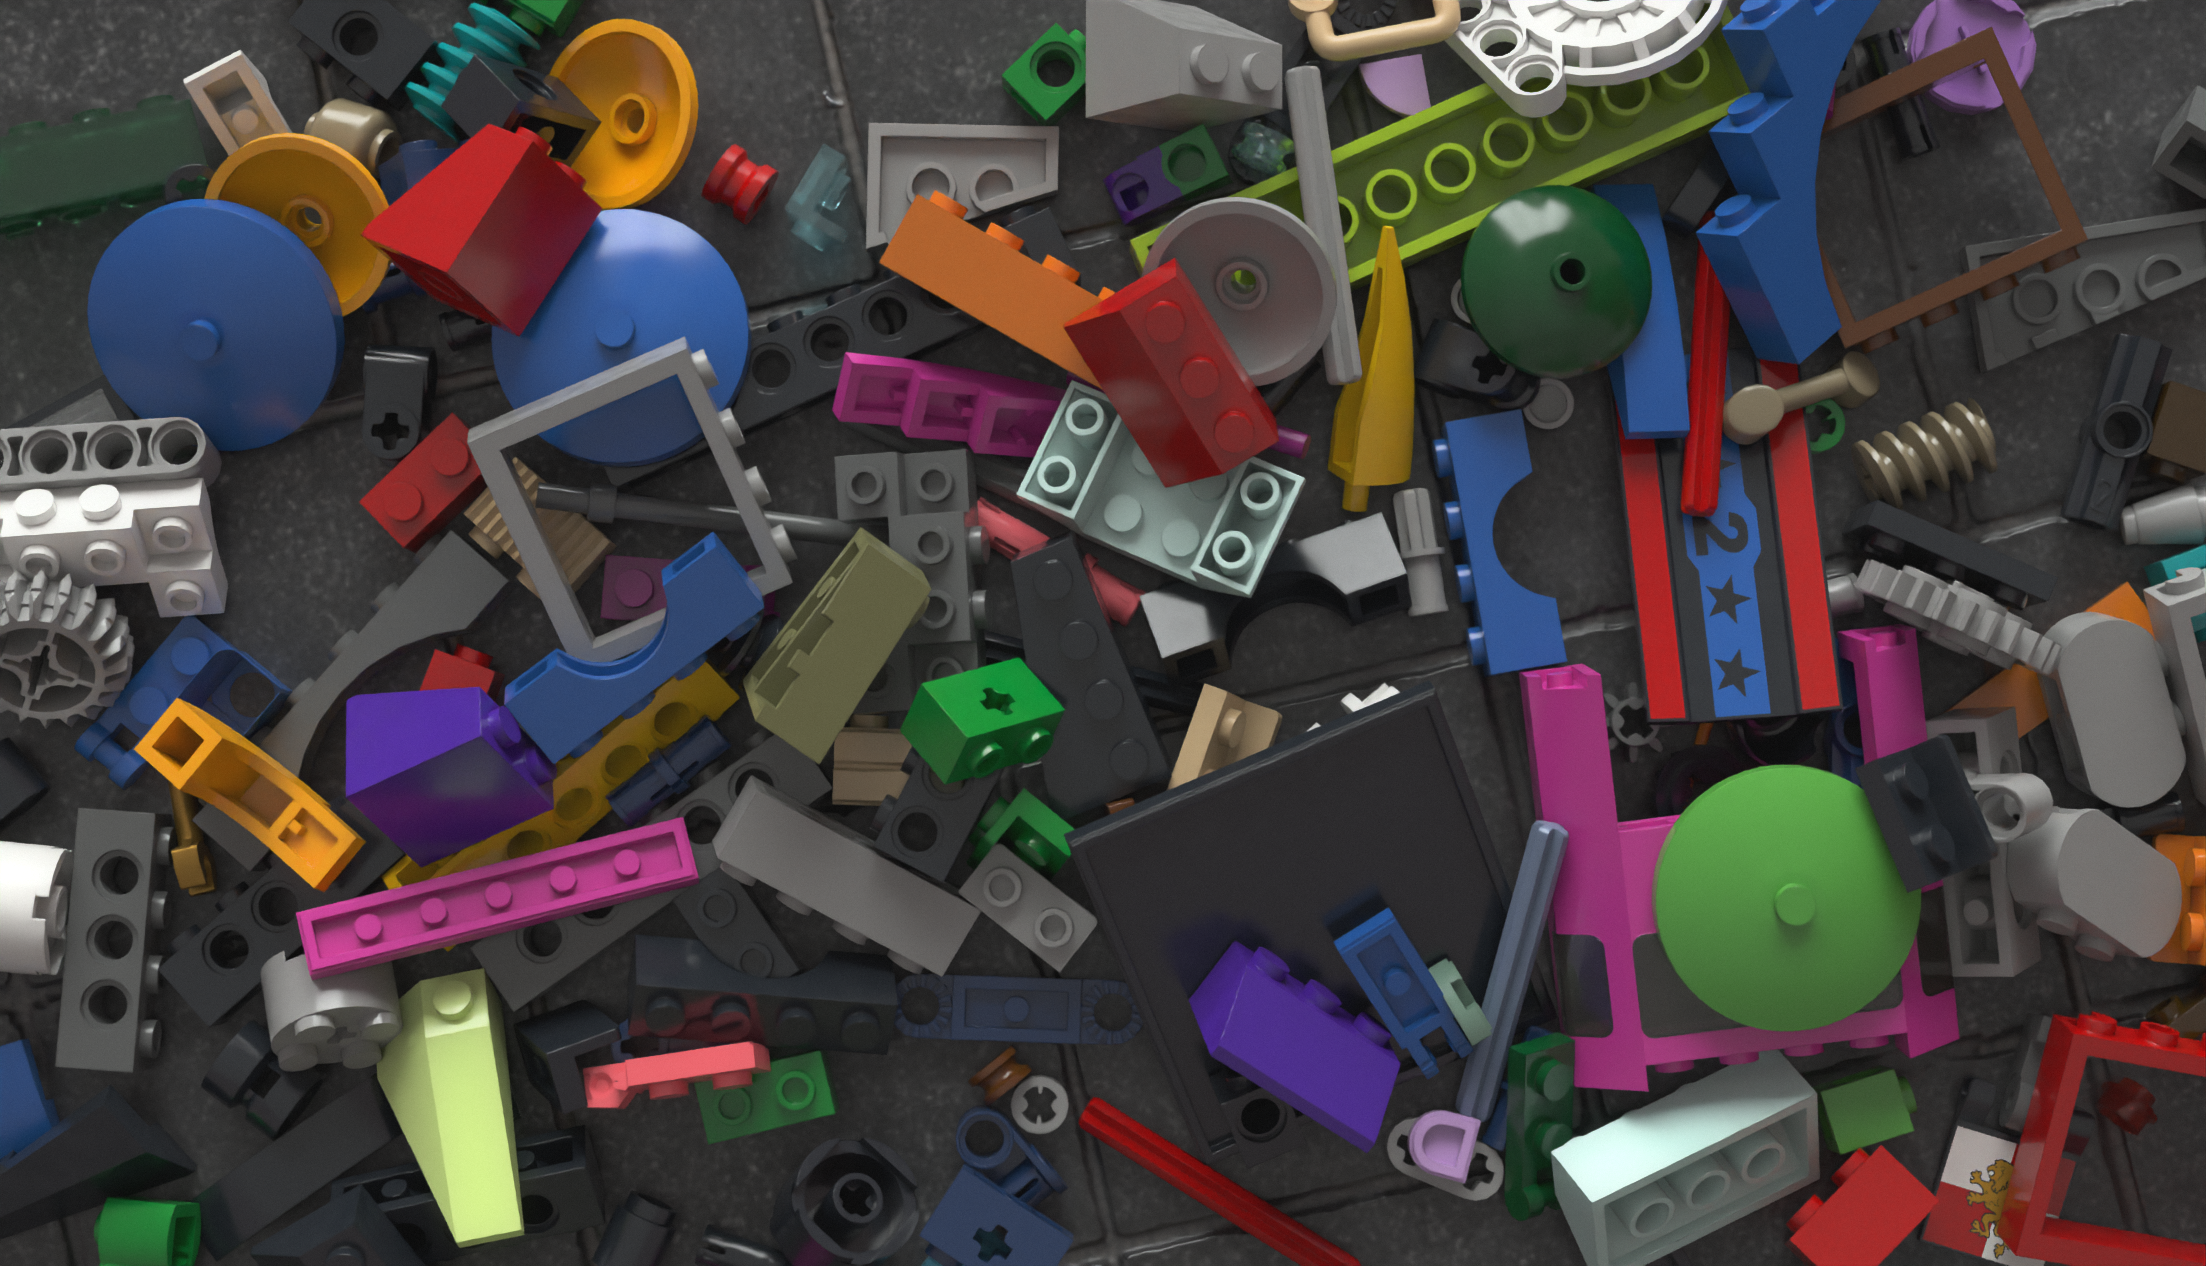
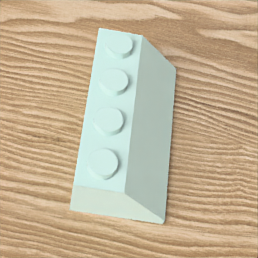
(1689, 1162)

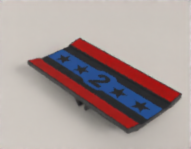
(1734, 600)

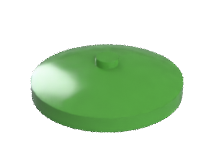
(1782, 899)

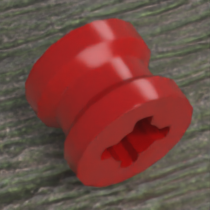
(739, 184)

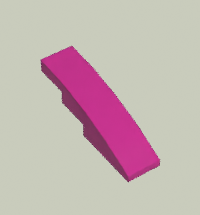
(947, 403)

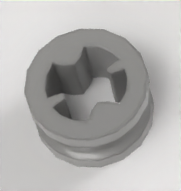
(1059, 1105)

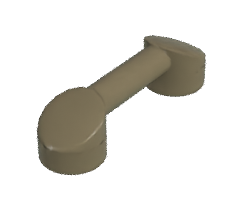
(1760, 408)

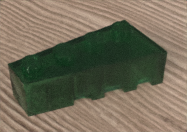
(94, 160)

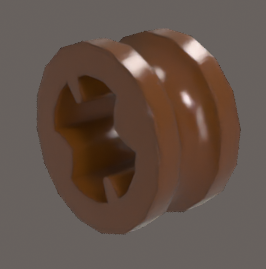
(999, 1075)

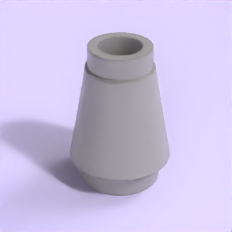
(2167, 518)

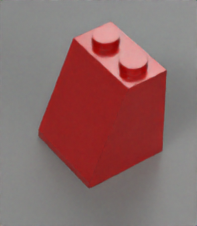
(489, 227)

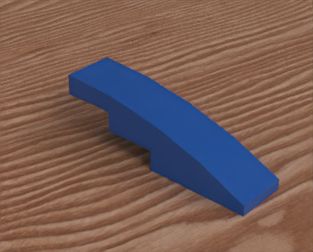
(1651, 372)

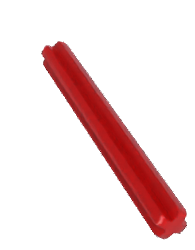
(1705, 389)
(1210, 1187)

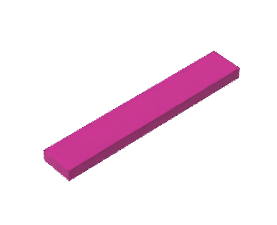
(496, 898)

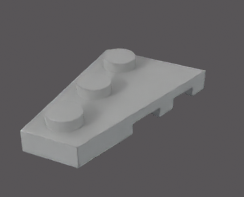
(973, 164)

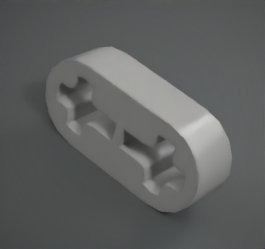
(1479, 1189)

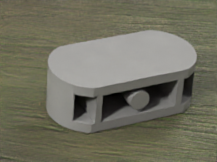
(2113, 710)
(2096, 884)

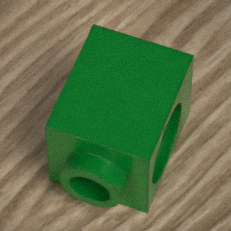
(1039, 100)

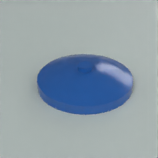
(621, 295)
(216, 322)

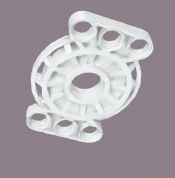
(1578, 43)

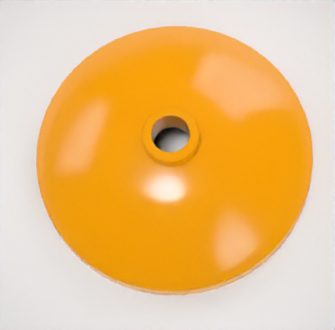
(627, 76)
(300, 171)

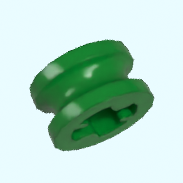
(1836, 421)

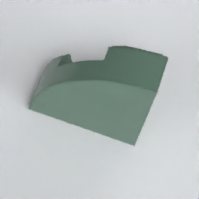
(1461, 1001)

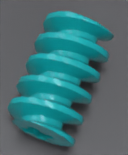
(492, 38)

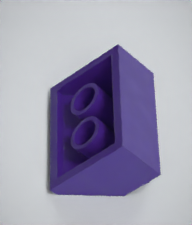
(1297, 1042)

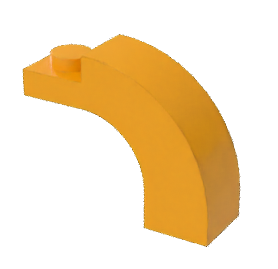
(251, 788)

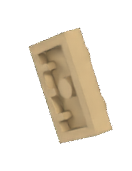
(1223, 733)

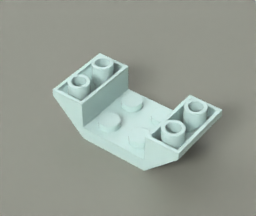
(1199, 531)

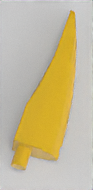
(1376, 414)

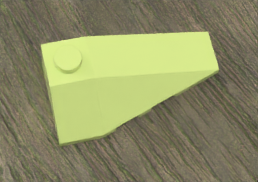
(455, 1103)

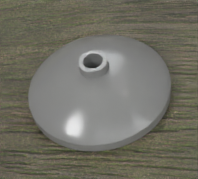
(1290, 307)

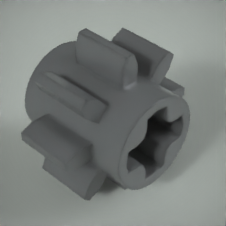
(1616, 721)

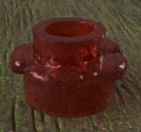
(2127, 1105)

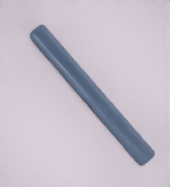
(1513, 967)

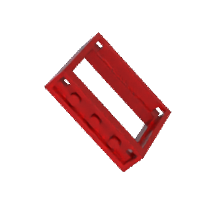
(2057, 1084)

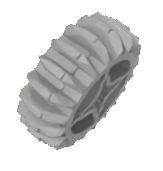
(84, 655)

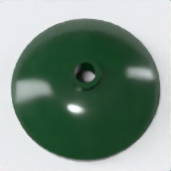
(1524, 304)

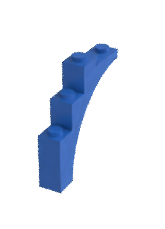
(1770, 144)

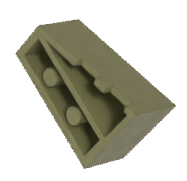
(836, 645)

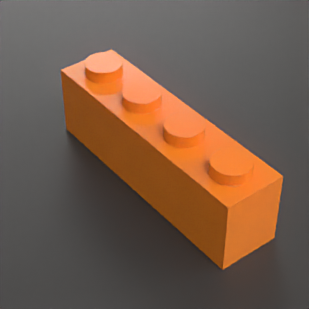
(992, 279)

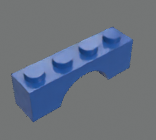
(1512, 625)
(571, 699)

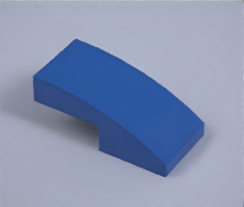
(23, 1105)

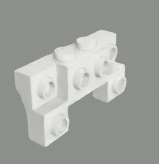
(119, 537)

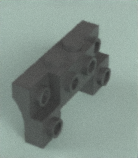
(937, 529)

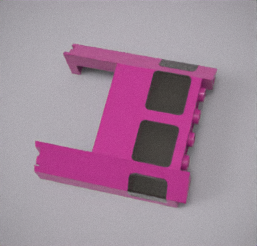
(1606, 957)

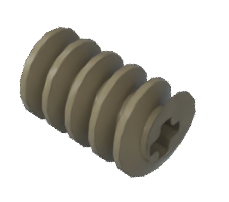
(1925, 454)

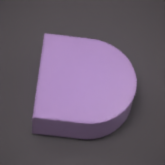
(1443, 1143)

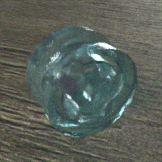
(1263, 148)

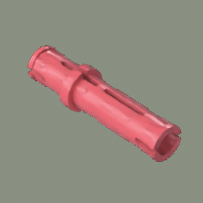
(1011, 536)

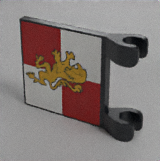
(1977, 1177)

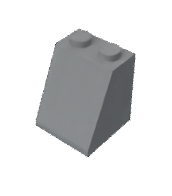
(1176, 66)

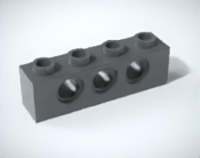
(90, 968)

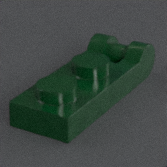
(1537, 1120)

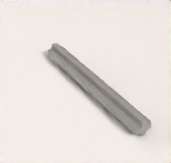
(1323, 214)

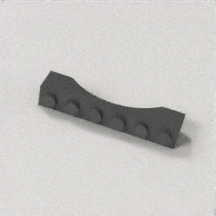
(443, 598)

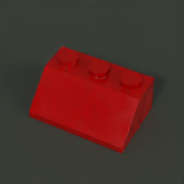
(1173, 378)

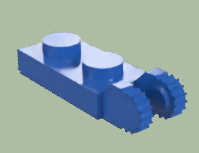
(1400, 987)

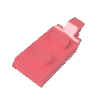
(669, 1074)

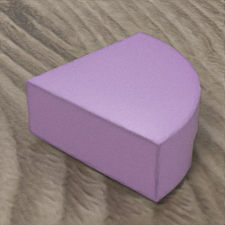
(1397, 84)

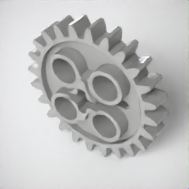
(1957, 617)

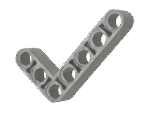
(93, 447)

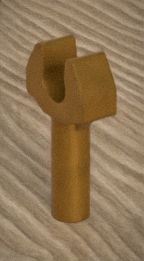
(192, 858)

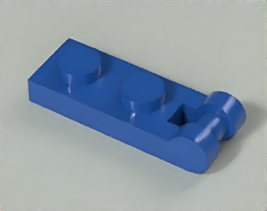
(148, 697)

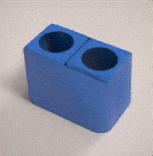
(217, 679)

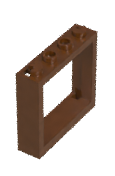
(1997, 275)

